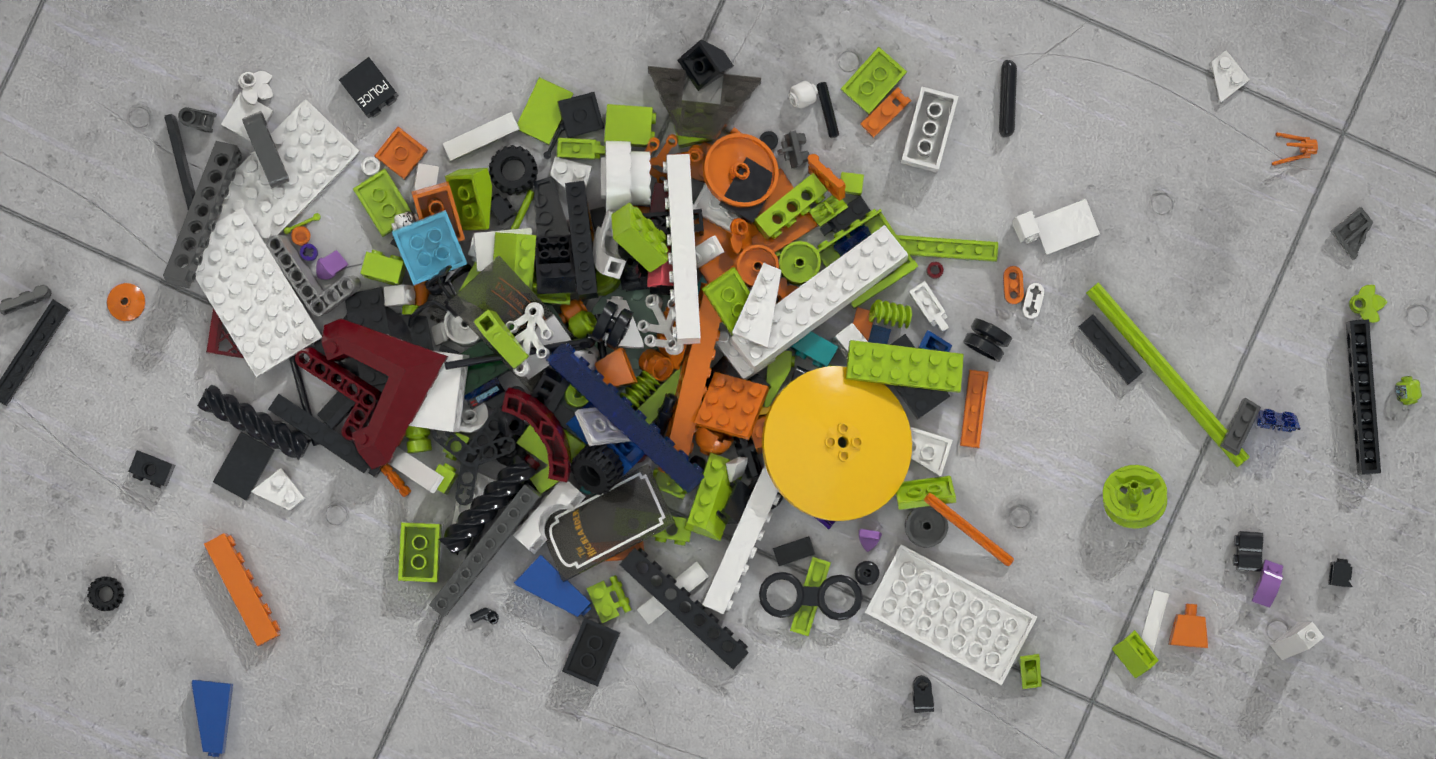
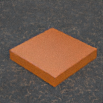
(401, 153)

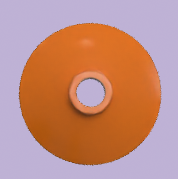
(135, 304)

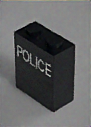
(369, 88)

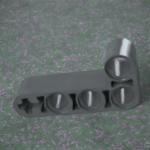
(265, 149)

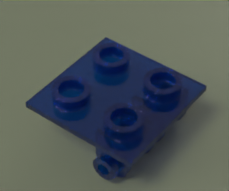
(1286, 420)

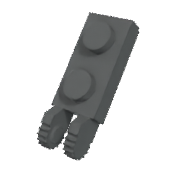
(25, 299)

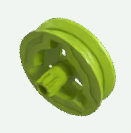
(1134, 508)

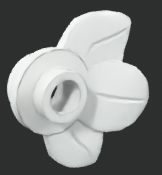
(258, 87)

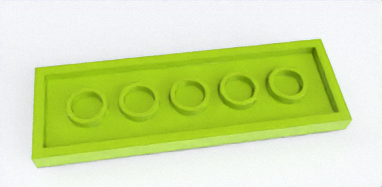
(904, 366)

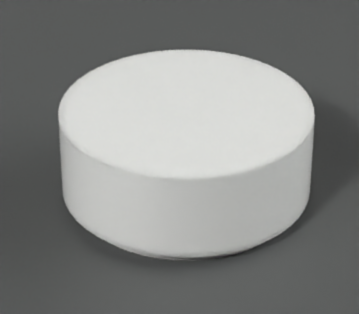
(370, 166)

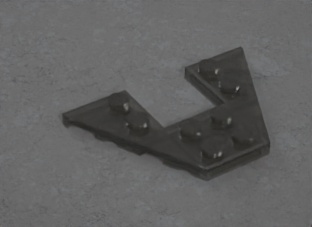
(701, 118)

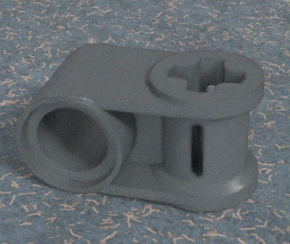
(201, 119)

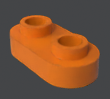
(1013, 285)

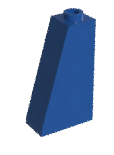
(545, 582)
(213, 714)

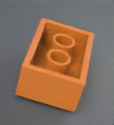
(437, 199)

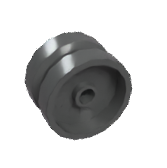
(916, 532)

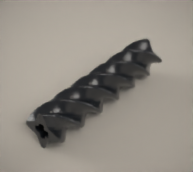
(257, 424)
(485, 507)

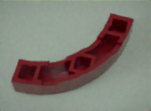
(546, 426)

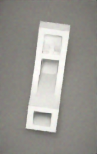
(606, 250)

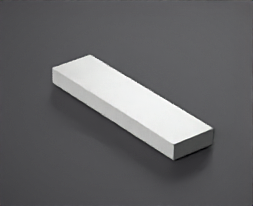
(481, 136)
(416, 470)
(688, 579)

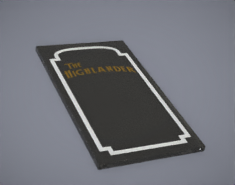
(607, 523)

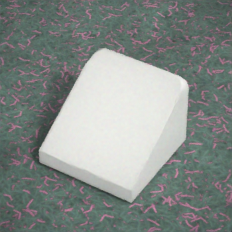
(439, 334)
(736, 468)

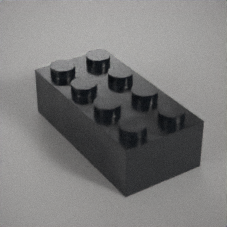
(917, 399)

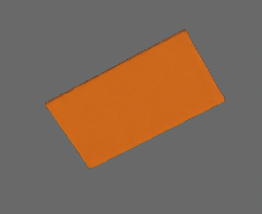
(729, 259)

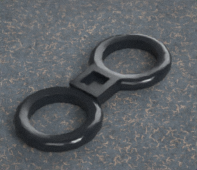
(810, 596)

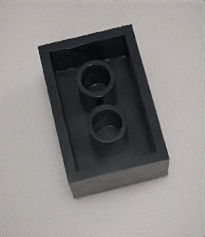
(591, 652)

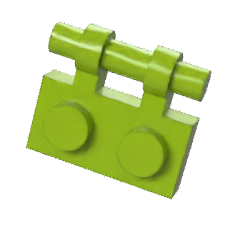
(603, 601)

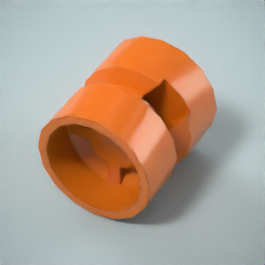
(656, 364)

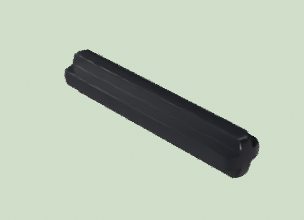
(827, 109)

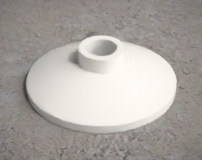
(479, 415)

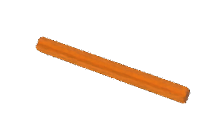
(968, 529)

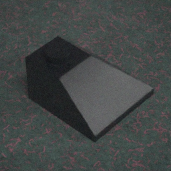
(704, 64)

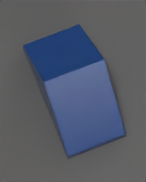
(933, 342)

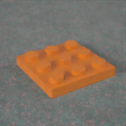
(731, 405)

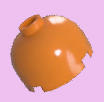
(712, 441)

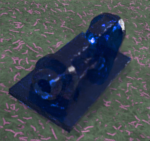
(857, 236)

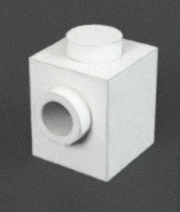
(399, 295)

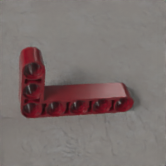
(343, 387)

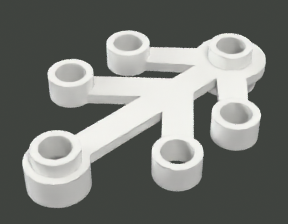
(664, 327)
(529, 335)

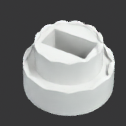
(624, 176)

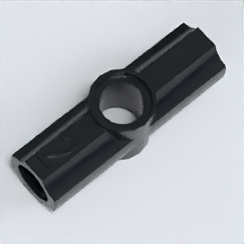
(746, 448)

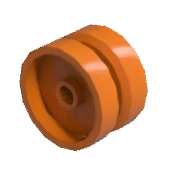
(752, 255)

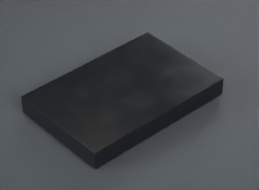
(748, 190)
(243, 466)

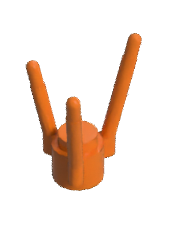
(1307, 147)

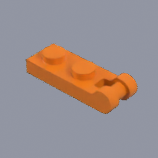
(885, 112)
(826, 176)

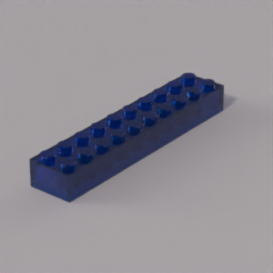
(627, 420)

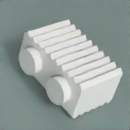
(1026, 227)

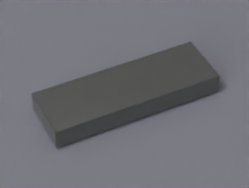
(1240, 426)

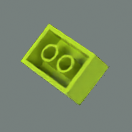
(639, 237)
(419, 552)

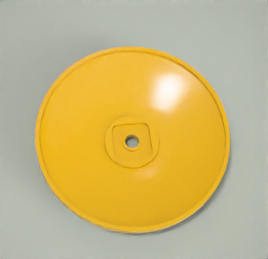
(805, 453)

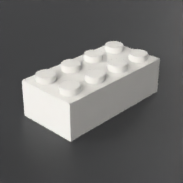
(929, 129)

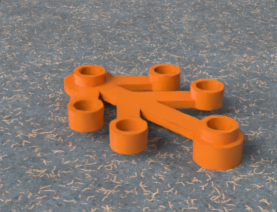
(661, 157)

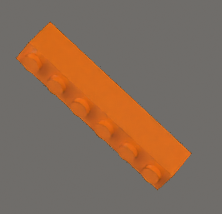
(242, 590)

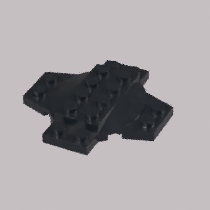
(369, 310)

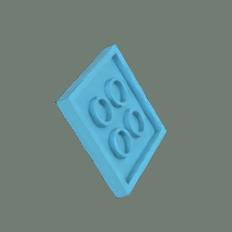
(429, 247)

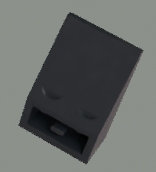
(554, 265)

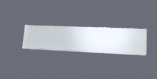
(1154, 618)

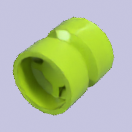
(574, 398)
(418, 439)

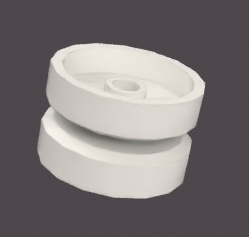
(458, 333)

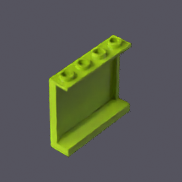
(874, 221)

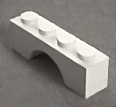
(532, 531)

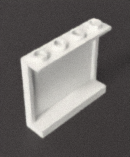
(445, 399)

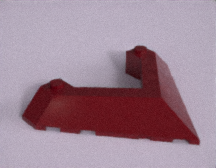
(410, 374)

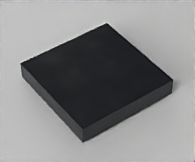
(580, 115)

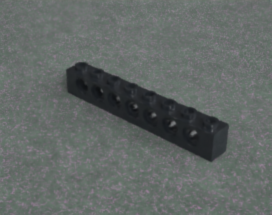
(1363, 397)
(732, 657)

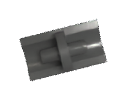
(791, 149)

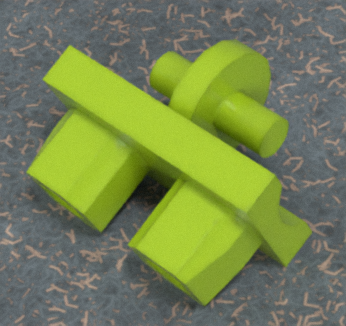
(827, 210)

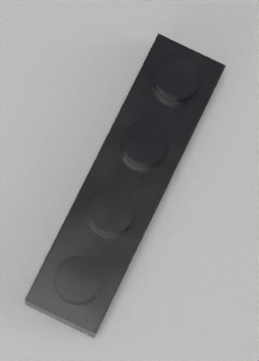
(1110, 349)

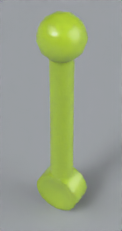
(316, 217)

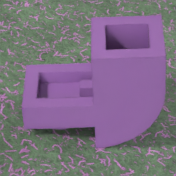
(1268, 583)

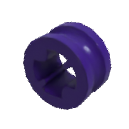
(307, 258)

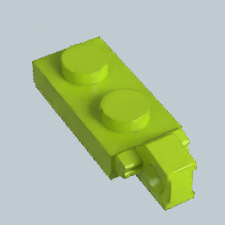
(579, 148)

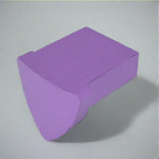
(330, 265)
(869, 538)

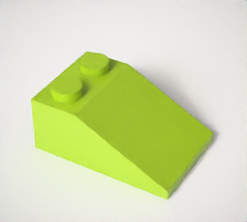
(472, 197)

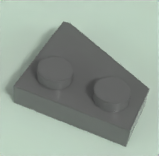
(1353, 231)

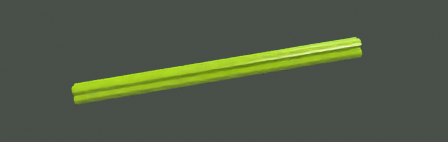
(1163, 369)

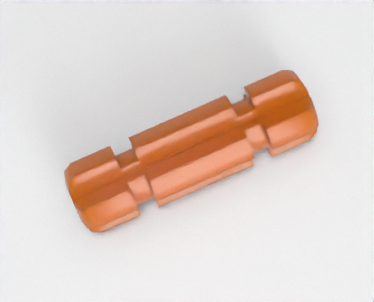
(395, 479)

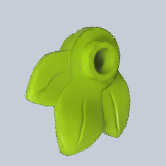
(1369, 303)

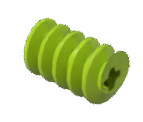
(890, 312)
(640, 389)

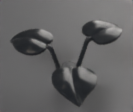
(436, 278)

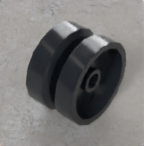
(614, 326)
(986, 339)

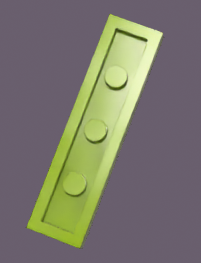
(804, 617)

